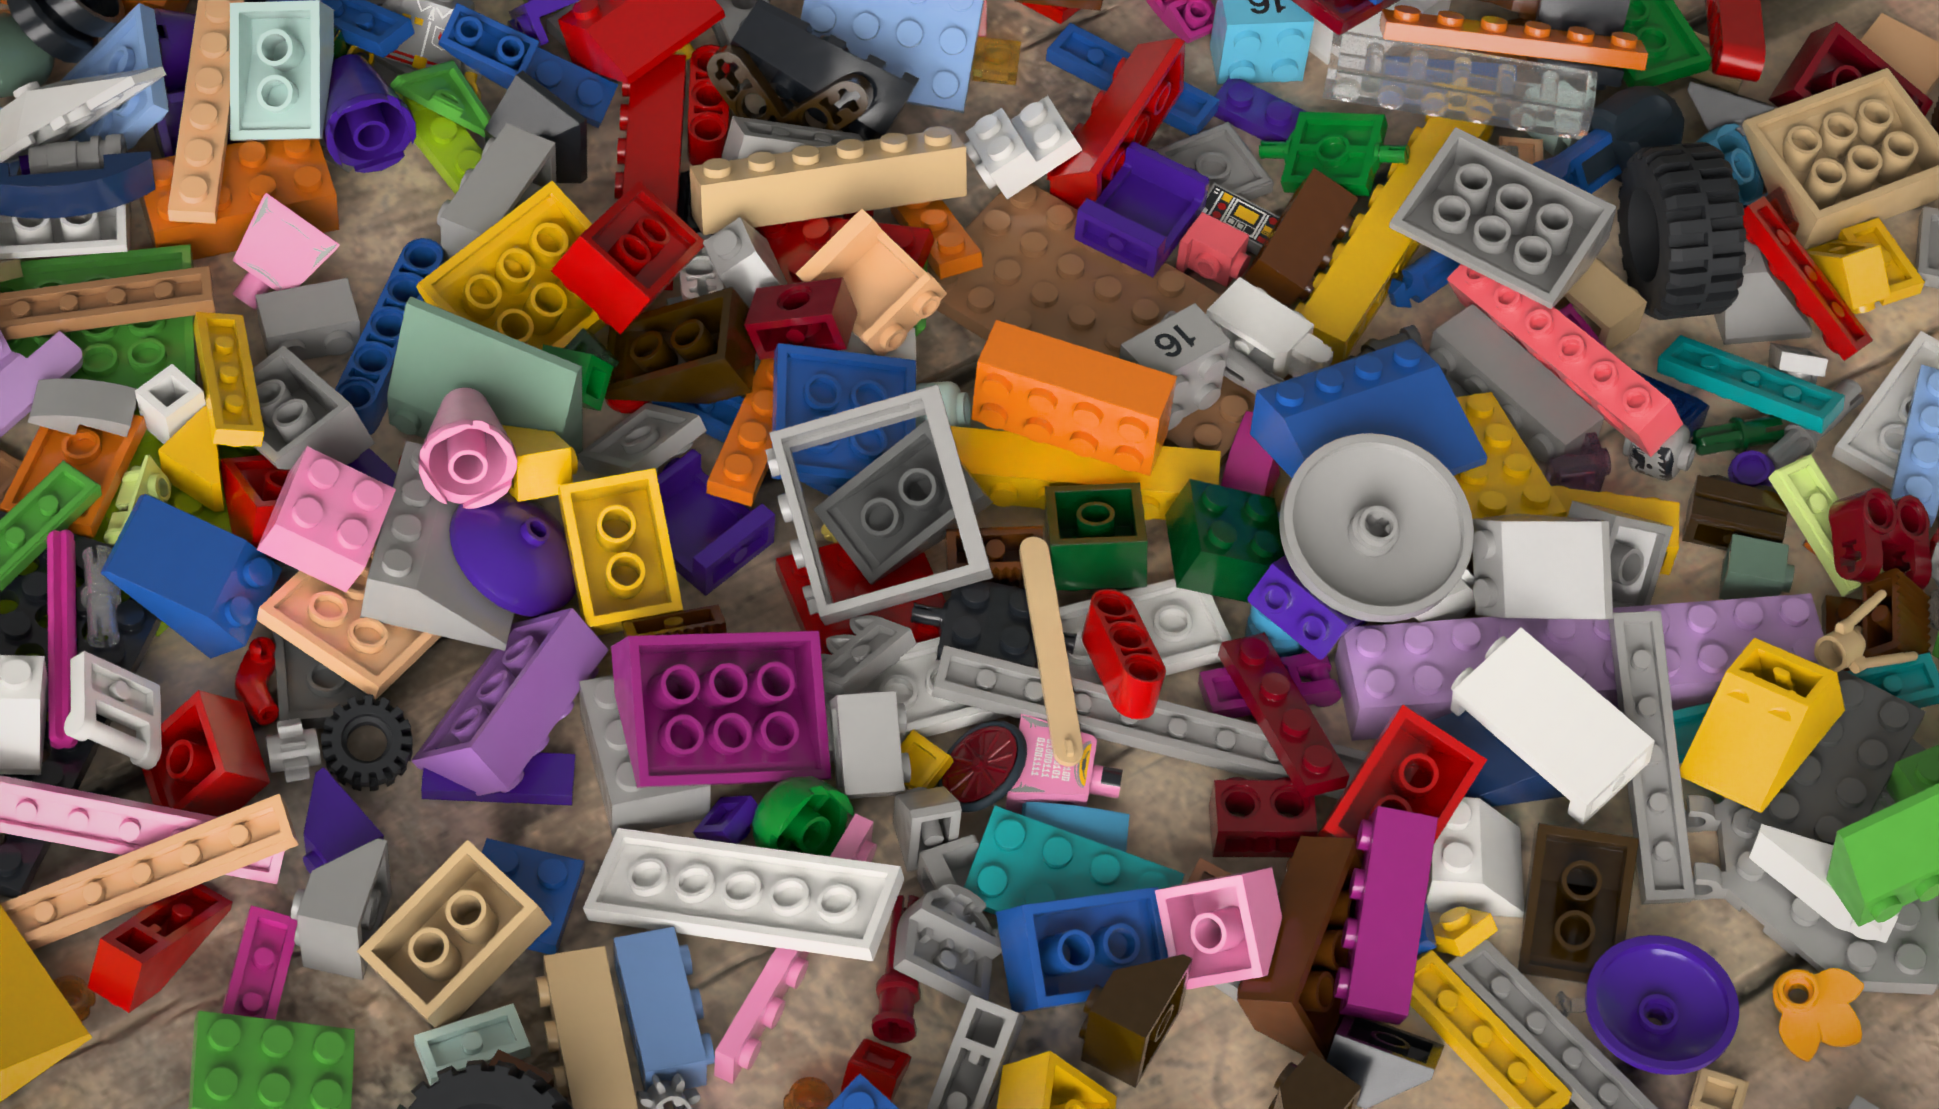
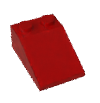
(628, 257)

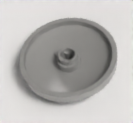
(1376, 527)

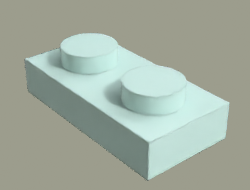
(472, 1040)

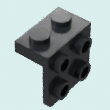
(1598, 15)

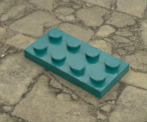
(1039, 863)

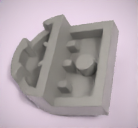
(948, 943)

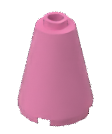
(467, 452)

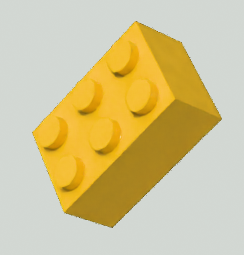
(619, 549)

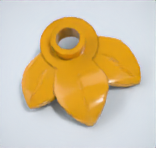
(1823, 1015)

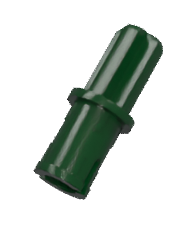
(1736, 435)

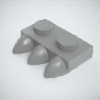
(865, 656)

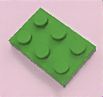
(269, 1064)

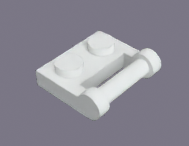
(121, 697)

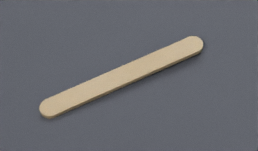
(1051, 652)

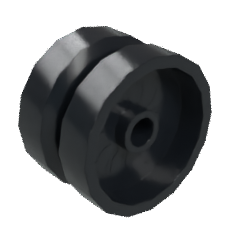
(66, 26)

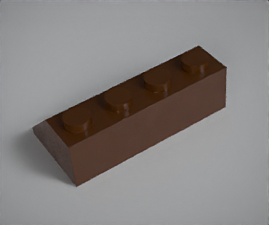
(1297, 995)

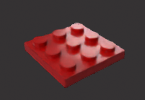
(848, 582)

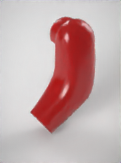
(253, 679)

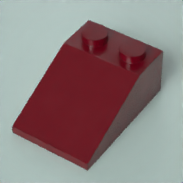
(1832, 59)

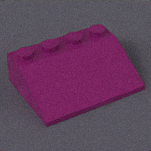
(722, 707)

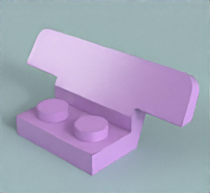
(20, 375)

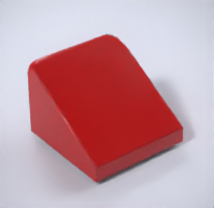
(879, 1065)

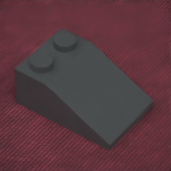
(896, 506)

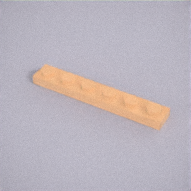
(203, 118)
(153, 872)

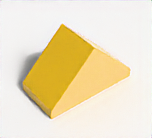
(194, 462)

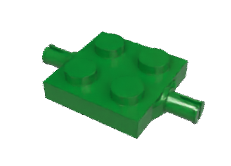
(1339, 146)

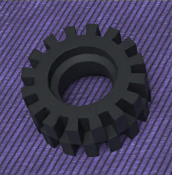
(358, 714)

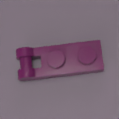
(1224, 698)

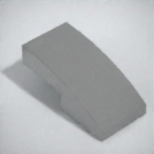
(91, 403)

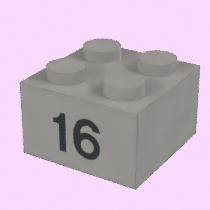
(1191, 350)

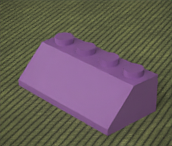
(513, 703)

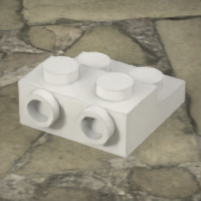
(1021, 148)

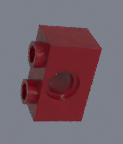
(801, 315)

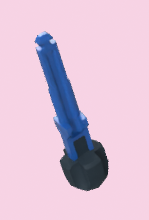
(1617, 131)

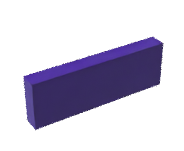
(545, 781)

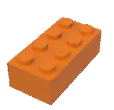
(284, 169)
(1073, 397)

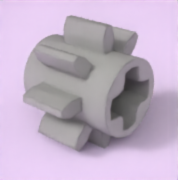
(293, 750)
(667, 1090)

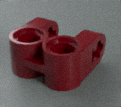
(1880, 533)

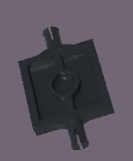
(986, 621)

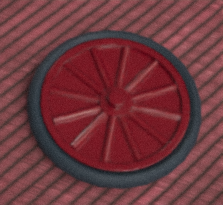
(985, 764)

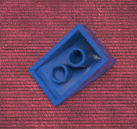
(191, 575)
(1069, 945)

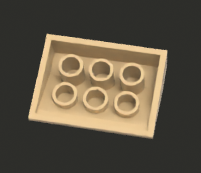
(1847, 155)

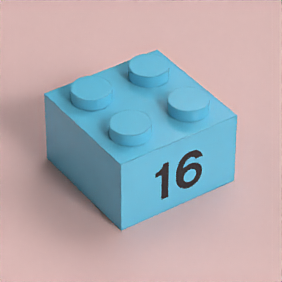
(1260, 40)

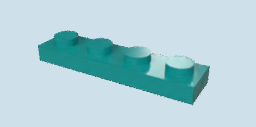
(1751, 384)

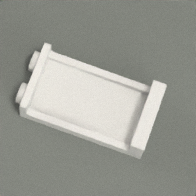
(1553, 722)

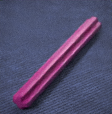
(61, 632)

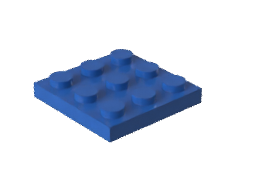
(825, 382)

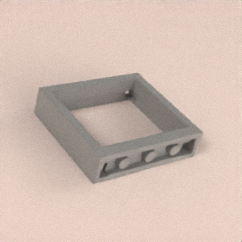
(794, 508)

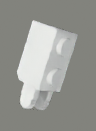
(1268, 331)

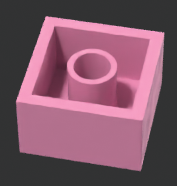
(326, 519)

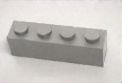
(1536, 401)

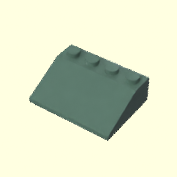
(451, 352)

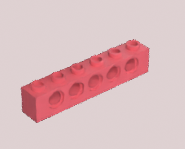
(1575, 358)

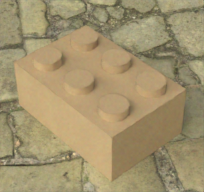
(454, 936)

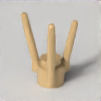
(1846, 644)

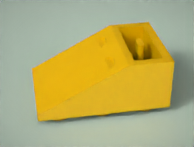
(1762, 724)

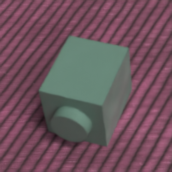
(1755, 569)

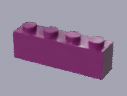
(1387, 915)

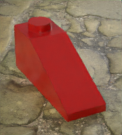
(153, 945)

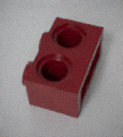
(1263, 828)

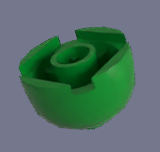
(802, 816)

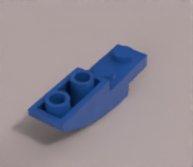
(504, 52)

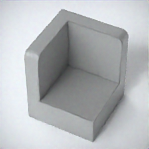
(946, 863)

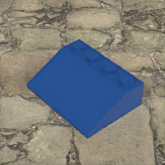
(1381, 392)

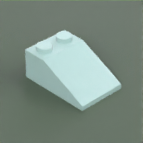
(280, 69)

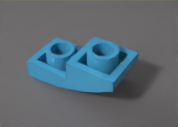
(1091, 823)

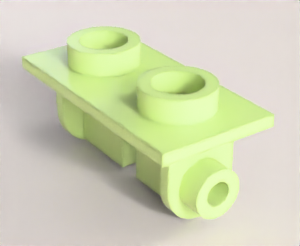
(138, 481)

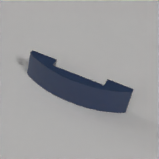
(77, 192)

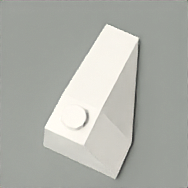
(65, 108)

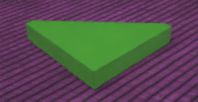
(446, 93)

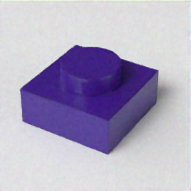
(728, 820)

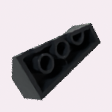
(803, 64)

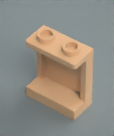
(882, 280)

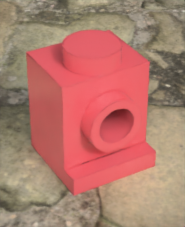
(1214, 250)

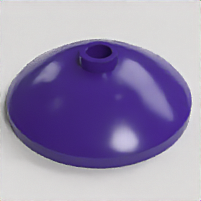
(514, 555)
(1664, 982)

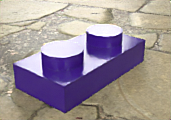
(1256, 111)

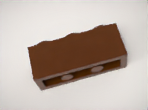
(1302, 239)

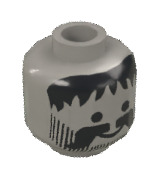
(1666, 463)

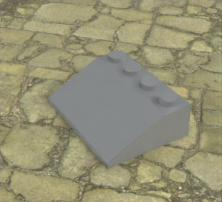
(1505, 218)
(416, 575)

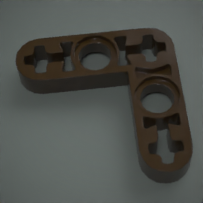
(822, 100)

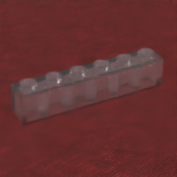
(1460, 85)

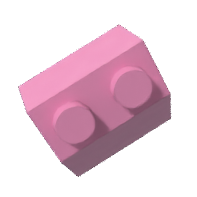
(1222, 925)

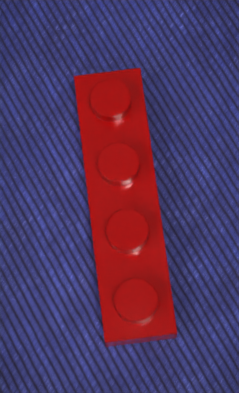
(1811, 288)

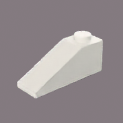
(1802, 868)

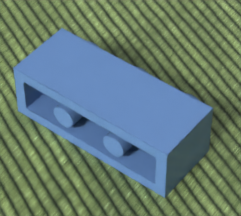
(662, 1007)

